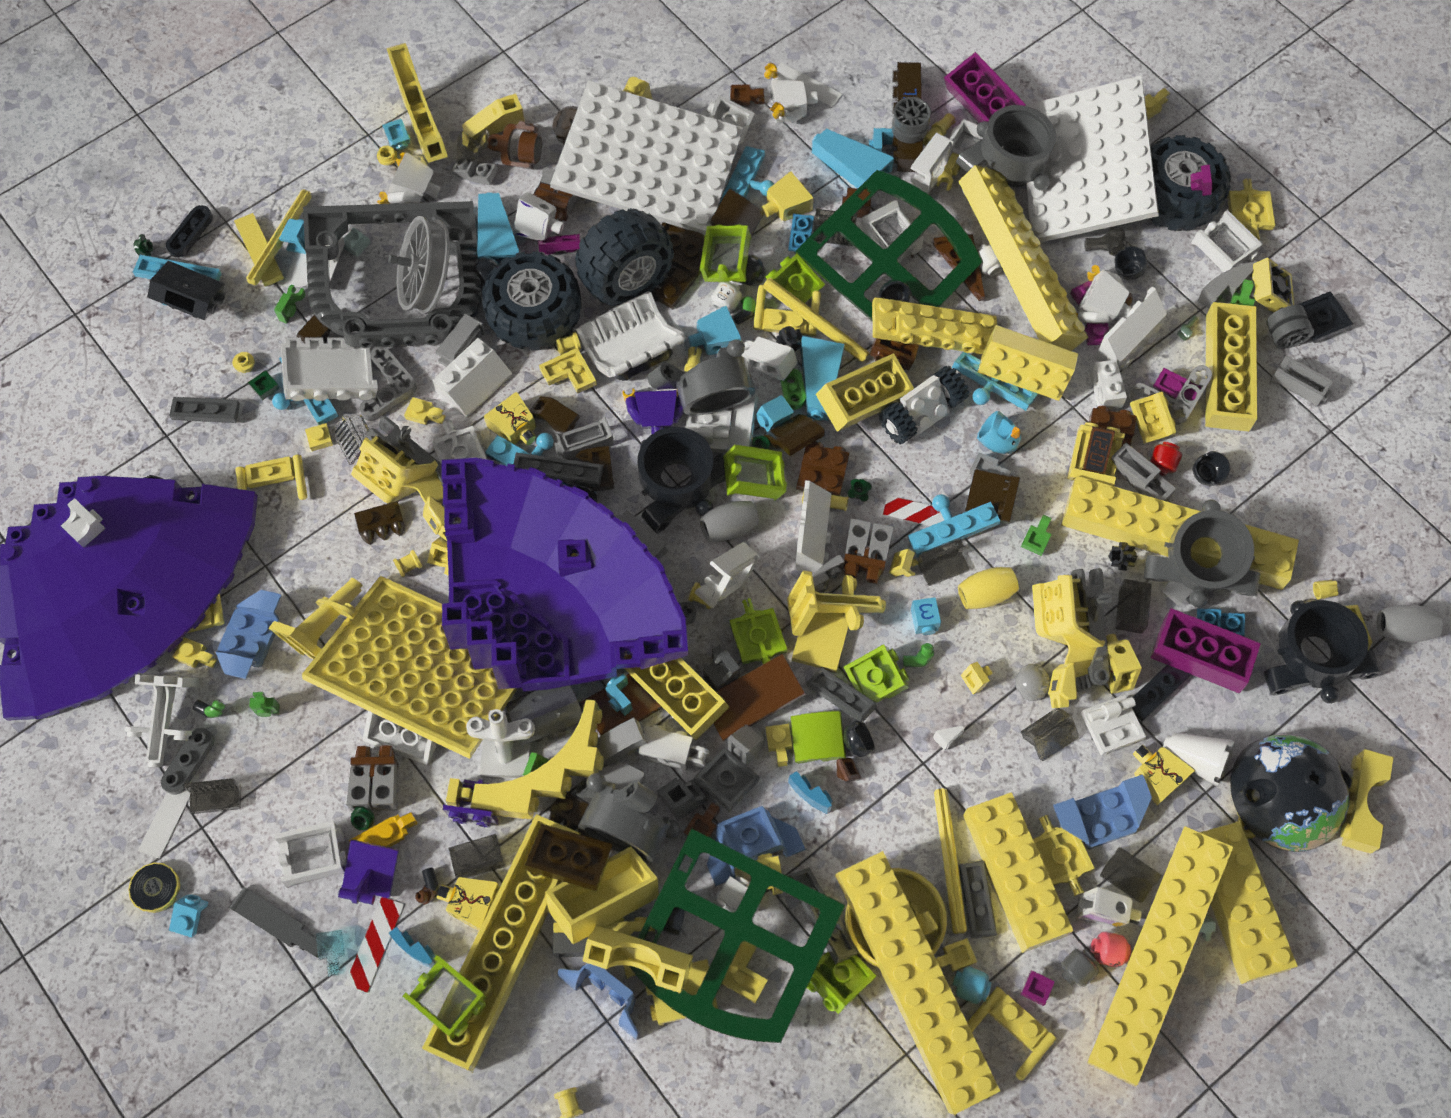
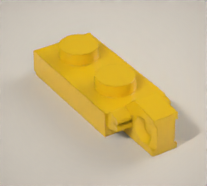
(389, 831)

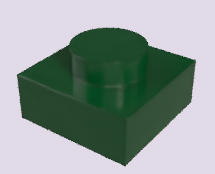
(263, 385)

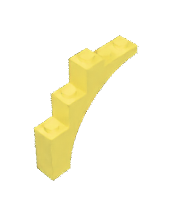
(415, 103)
(577, 758)

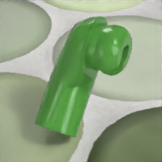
(921, 658)

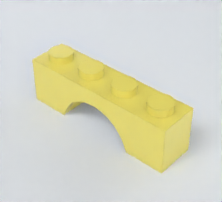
(1361, 829)
(611, 948)

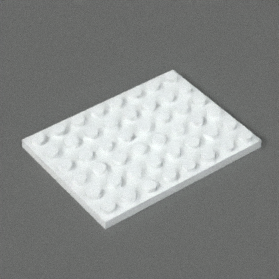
(647, 157)
(1098, 164)

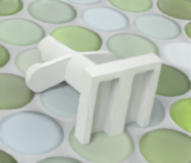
(162, 709)
(501, 747)

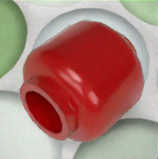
(1166, 458)

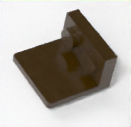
(993, 488)

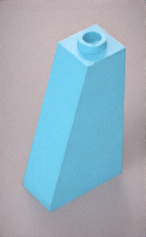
(850, 158)
(494, 229)
(820, 366)

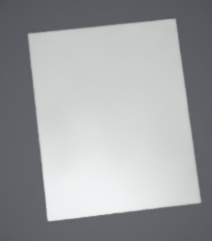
(298, 270)

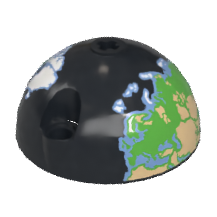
(1303, 791)

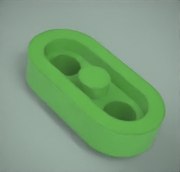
(794, 389)

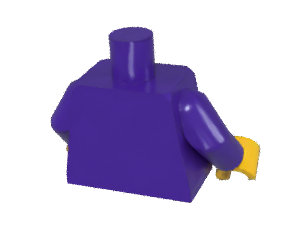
(654, 408)

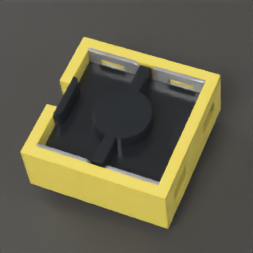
(1272, 285)

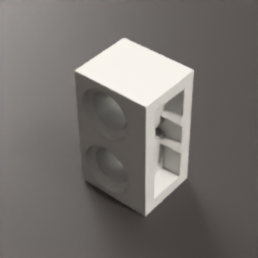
(1108, 385)

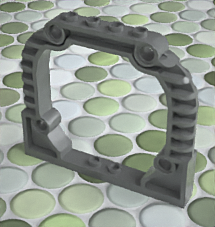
(329, 223)

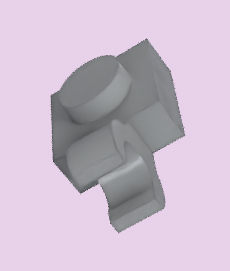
(988, 464)

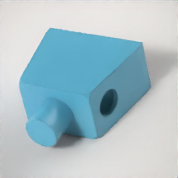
(715, 331)

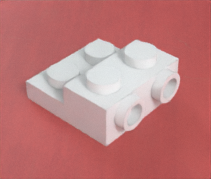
(730, 113)

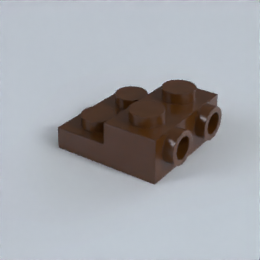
(904, 352)
(1121, 420)
(823, 467)

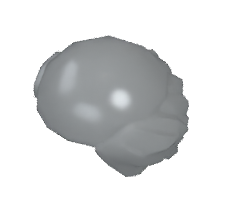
(1032, 682)

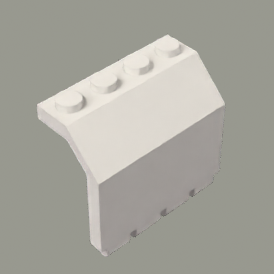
(627, 336)
(326, 370)

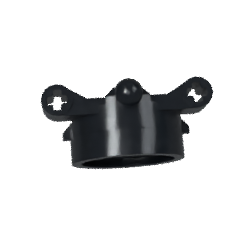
(682, 447)
(1345, 638)

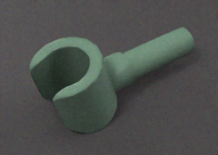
(1185, 331)

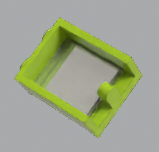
(725, 253)
(754, 472)
(446, 998)

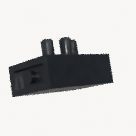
(186, 290)

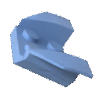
(248, 634)
(1106, 814)
(753, 835)
(603, 979)

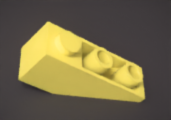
(495, 117)

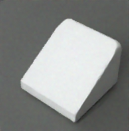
(948, 736)

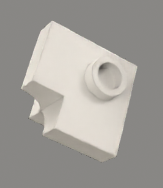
(82, 524)

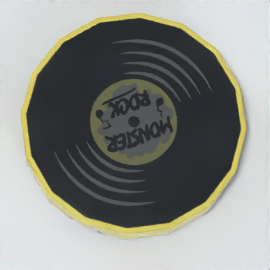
(154, 887)

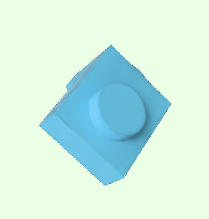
(397, 134)
(881, 137)
(617, 699)
(187, 915)

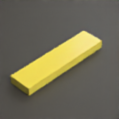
(255, 244)

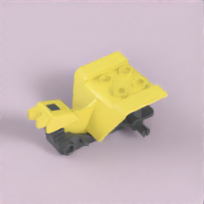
(398, 467)
(1074, 617)

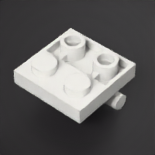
(713, 428)
(1113, 724)

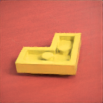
(570, 366)
(742, 979)

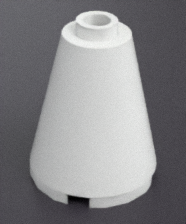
(1204, 754)

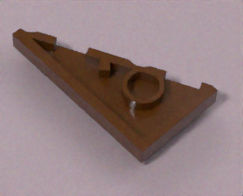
(974, 281)

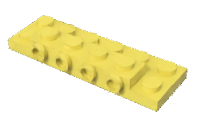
(931, 325)

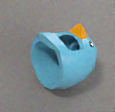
(999, 434)

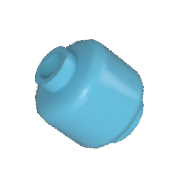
(972, 985)

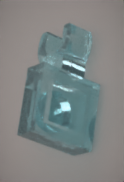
(330, 947)

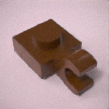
(744, 94)
(704, 824)

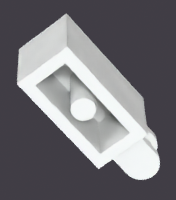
(769, 357)
(671, 748)

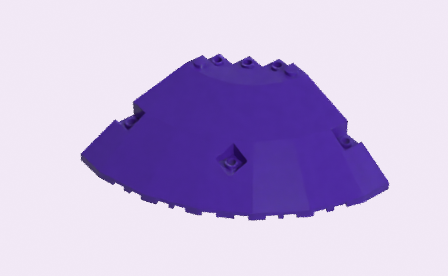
(72, 604)
(532, 605)

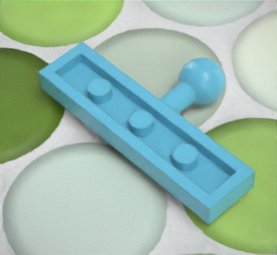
(745, 173)
(148, 266)
(969, 365)
(321, 410)
(505, 451)
(952, 527)

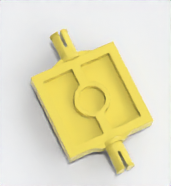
(1252, 208)
(1062, 855)

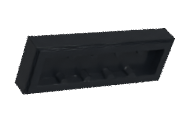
(1158, 690)

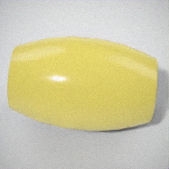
(988, 587)

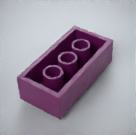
(979, 88)
(1205, 650)

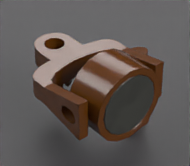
(528, 147)

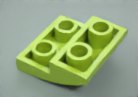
(818, 736)

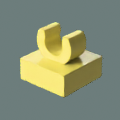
(902, 562)
(976, 677)
(457, 792)

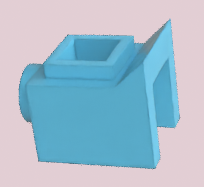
(294, 235)

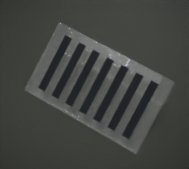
(350, 434)

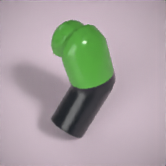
(747, 312)
(207, 710)

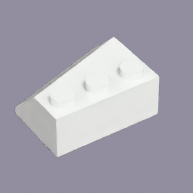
(1134, 332)
(813, 529)

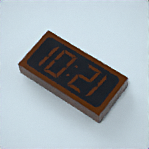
(1098, 450)

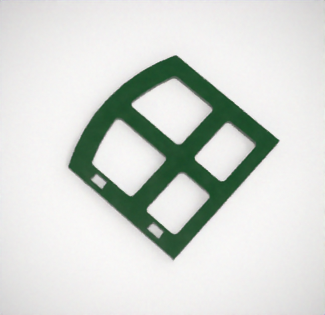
(885, 260)
(738, 929)

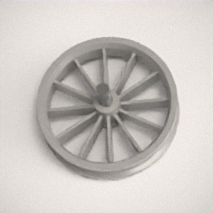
(422, 264)

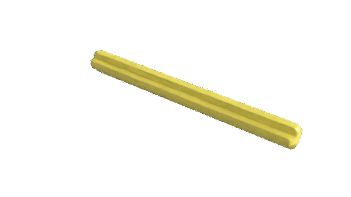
(274, 243)
(815, 319)
(950, 861)

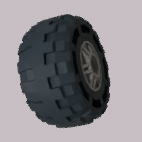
(1173, 164)
(624, 256)
(531, 300)

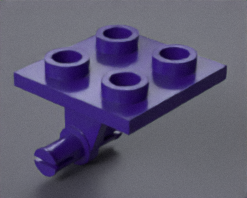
(462, 815)
(368, 872)

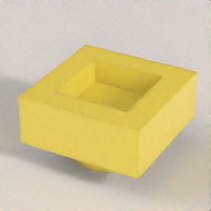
(319, 437)

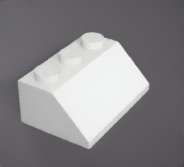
(471, 377)
(405, 742)

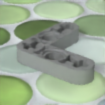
(394, 387)
(1180, 401)

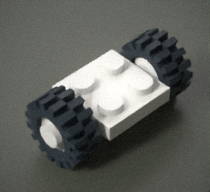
(924, 405)

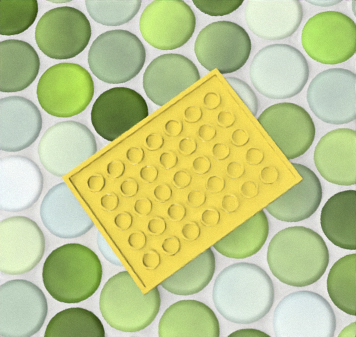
(402, 668)

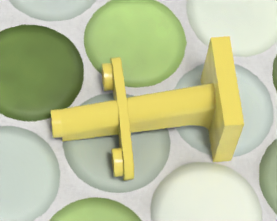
(805, 602)
(306, 635)

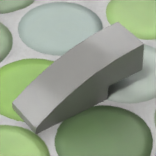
(1226, 284)
(1142, 474)
(620, 740)

